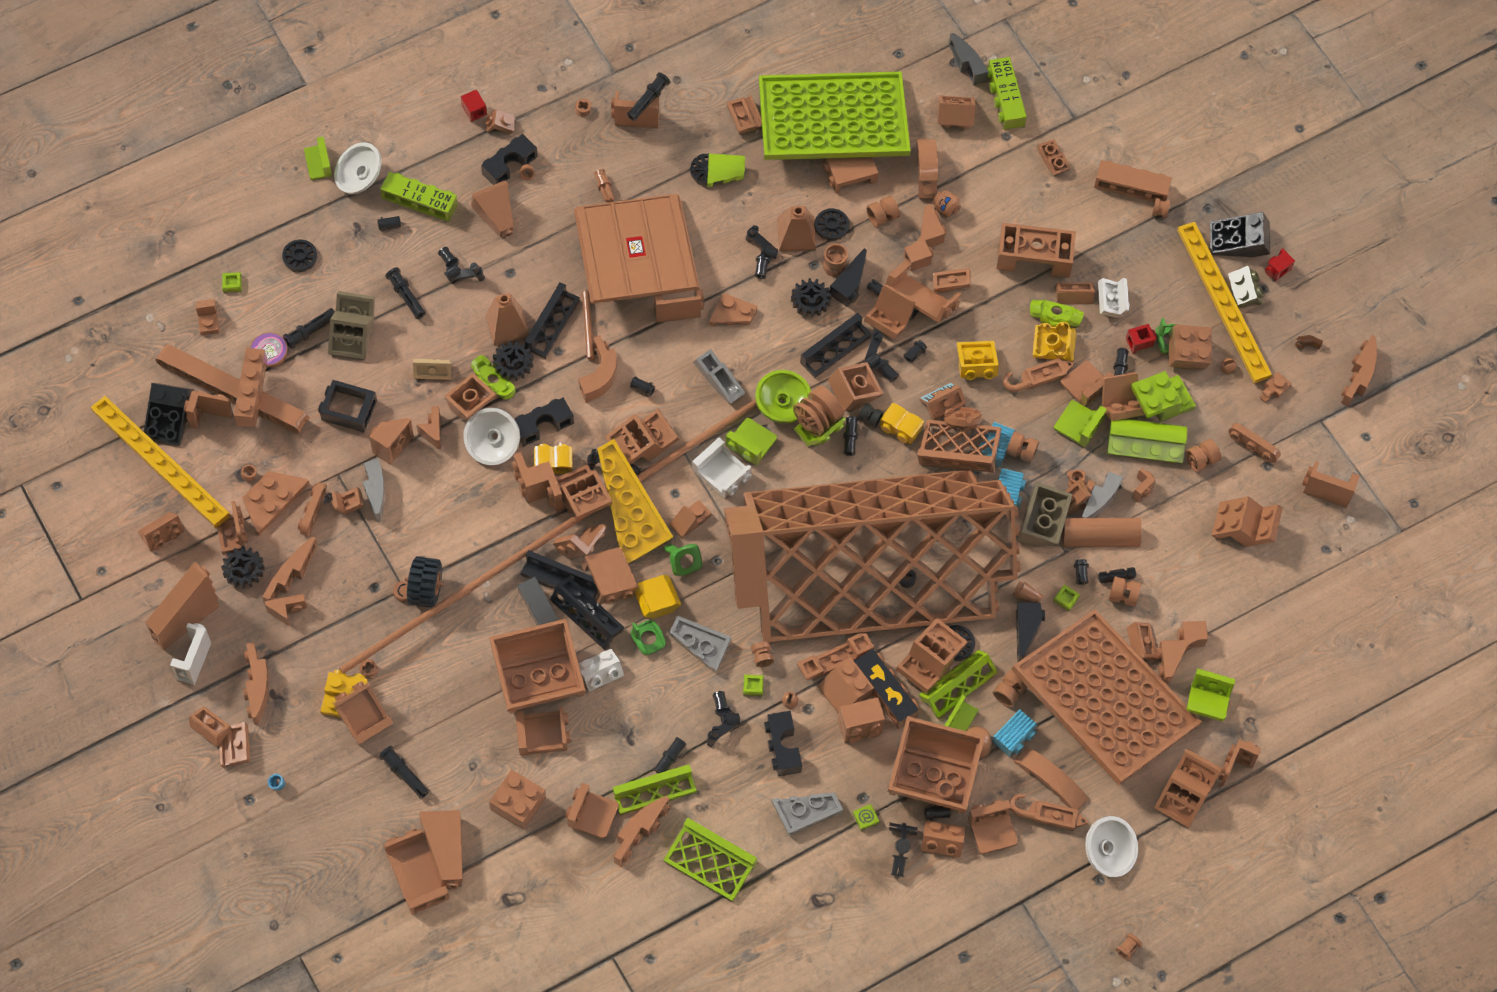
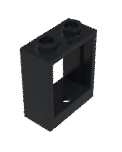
(359, 423)

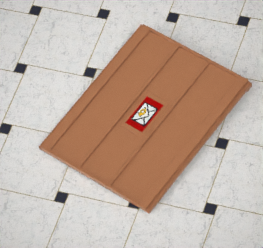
(635, 248)

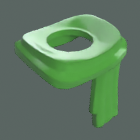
(1160, 331)
(678, 553)
(651, 626)

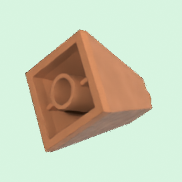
(495, 208)
(796, 230)
(506, 320)

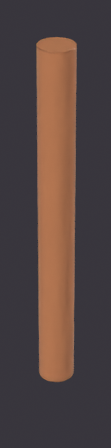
(588, 325)

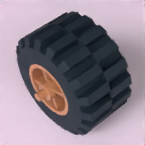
(424, 581)

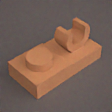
(952, 280)

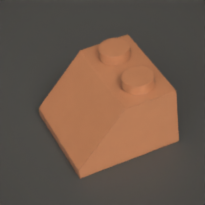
(956, 111)
(855, 386)
(469, 397)
(391, 438)
(846, 685)

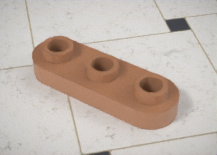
(1254, 442)
(312, 509)

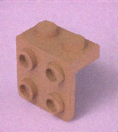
(890, 312)
(202, 402)
(232, 531)
(574, 547)
(1243, 753)
(591, 812)
(992, 826)

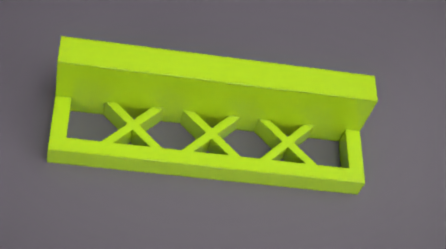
(954, 678)
(653, 782)

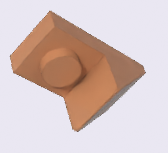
(207, 316)
(432, 430)
(1079, 496)
(690, 518)
(280, 607)

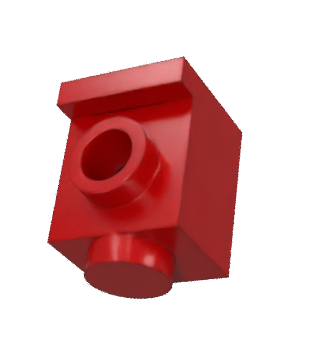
(1279, 265)
(1142, 332)

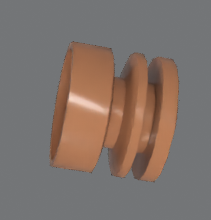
(818, 410)

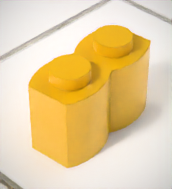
(901, 423)
(558, 456)

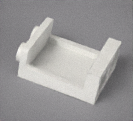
(721, 469)
(188, 670)

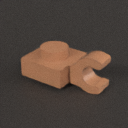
(1275, 386)

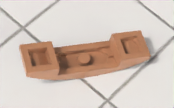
(824, 663)
(1052, 777)

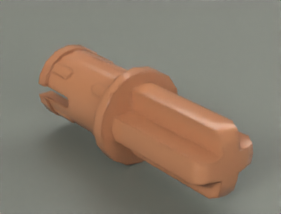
(604, 185)

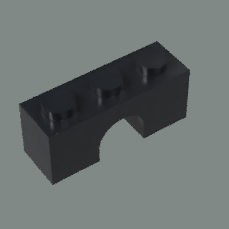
(519, 150)
(555, 412)
(785, 760)

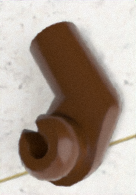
(1308, 339)

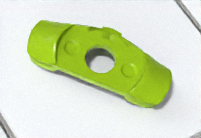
(1042, 310)
(483, 369)

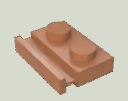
(744, 114)
(235, 746)

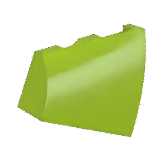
(725, 168)

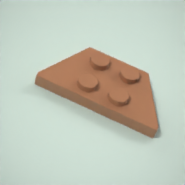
(271, 497)

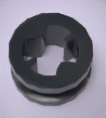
(903, 583)

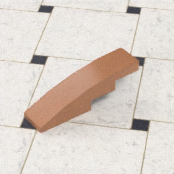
(293, 567)

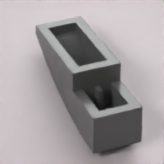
(968, 59)
(536, 602)

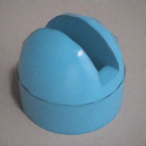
(273, 783)

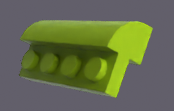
(1147, 440)

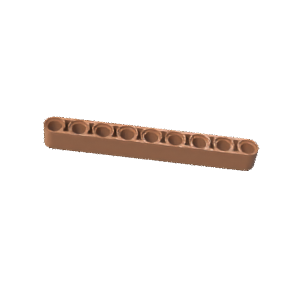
(228, 385)

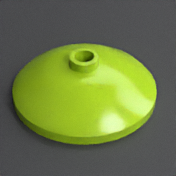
(780, 386)

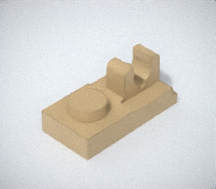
(431, 369)

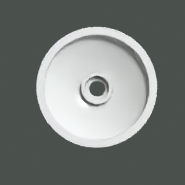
(357, 168)
(480, 440)
(1119, 844)

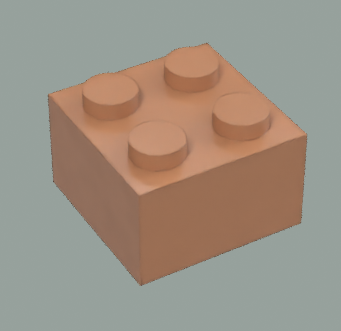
(1190, 347)
(861, 720)
(517, 799)

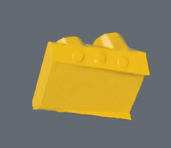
(1054, 342)
(657, 597)

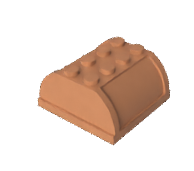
(537, 665)
(932, 754)

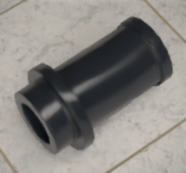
(387, 223)
(918, 348)
(642, 386)
(1081, 571)
(936, 812)

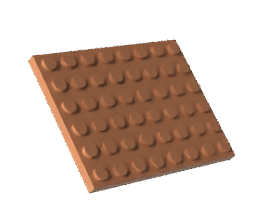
(1106, 696)

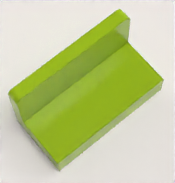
(318, 160)
(962, 715)

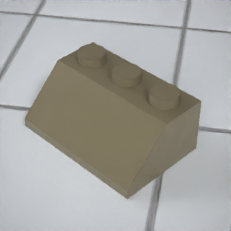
(1044, 516)

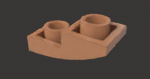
(1053, 157)

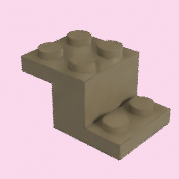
(351, 325)

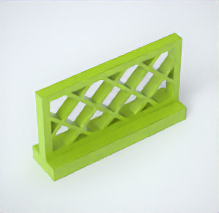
(718, 843)

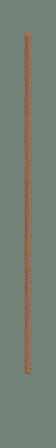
(536, 544)

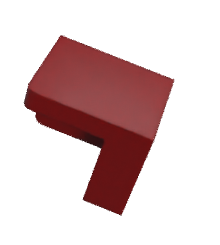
(473, 105)

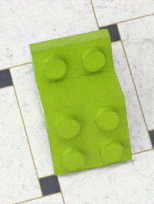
(1163, 396)

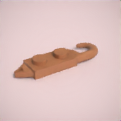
(1040, 375)
(1049, 814)

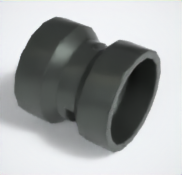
(870, 415)

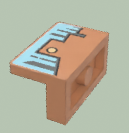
(943, 399)

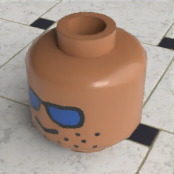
(946, 203)

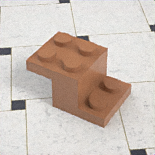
(644, 436)
(537, 482)
(583, 492)
(1247, 521)
(931, 655)
(1188, 788)

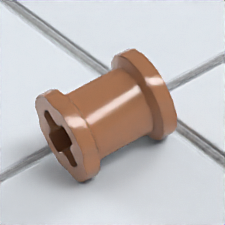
(1129, 947)

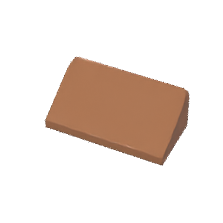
(1075, 293)
(1142, 640)
(209, 725)

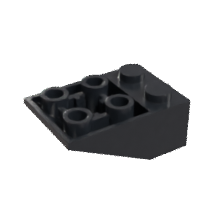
(1241, 236)
(166, 413)

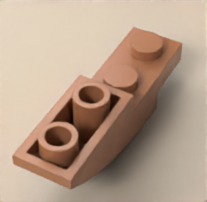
(1362, 370)
(258, 684)
(641, 823)

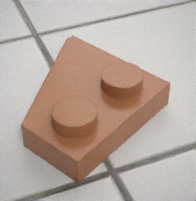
(733, 311)

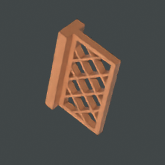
(959, 460)

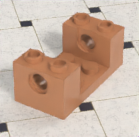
(1017, 241)

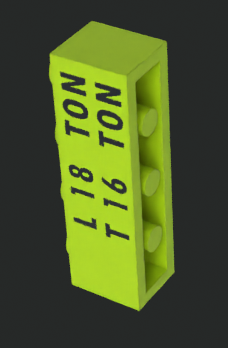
(1006, 93)
(419, 196)

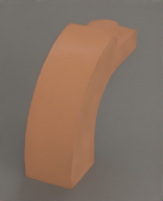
(927, 167)
(601, 380)

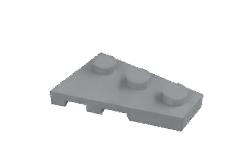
(701, 641)
(807, 811)

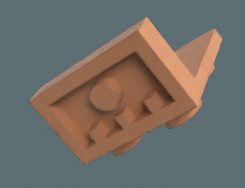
(1084, 383)
(1119, 397)
(161, 531)

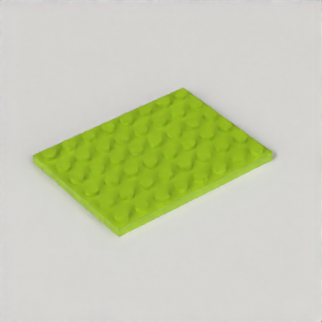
(833, 115)

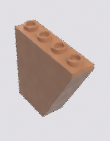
(186, 603)

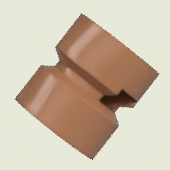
(883, 211)
(835, 259)
(1015, 447)
(1204, 454)
(1118, 588)
(1009, 691)

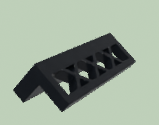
(545, 318)
(830, 341)
(552, 572)
(588, 610)

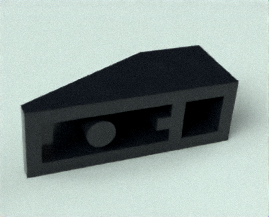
(847, 284)
(1028, 622)

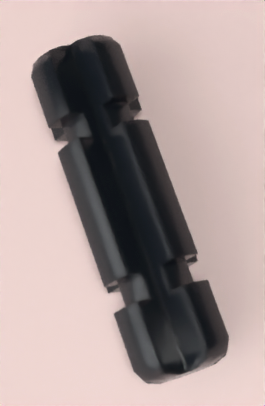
(1130, 573)

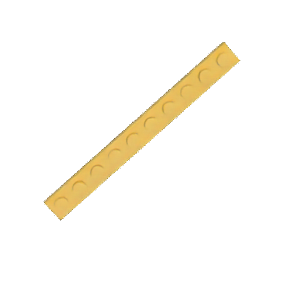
(1224, 302)
(160, 462)

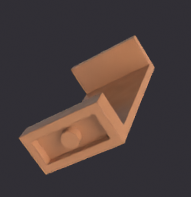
(925, 299)
(415, 871)

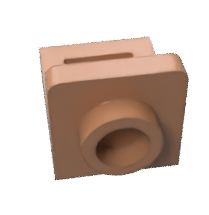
(501, 121)
(1145, 487)
(348, 501)

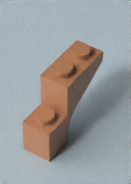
(932, 234)
(1170, 652)

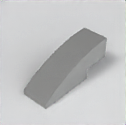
(719, 376)
(375, 487)
(1102, 496)

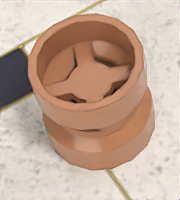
(762, 654)

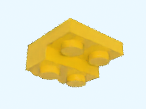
(977, 359)
(335, 685)

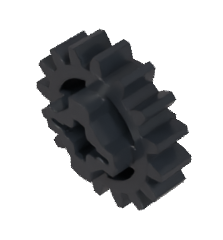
(819, 298)
(520, 364)
(249, 560)

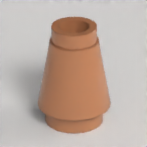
(1027, 593)

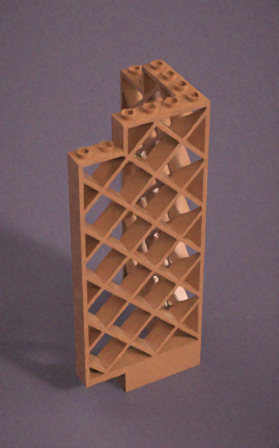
(885, 509)

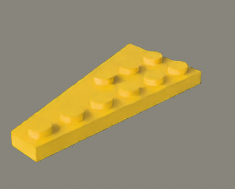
(634, 516)

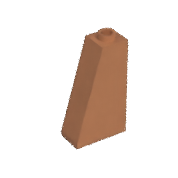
(443, 840)

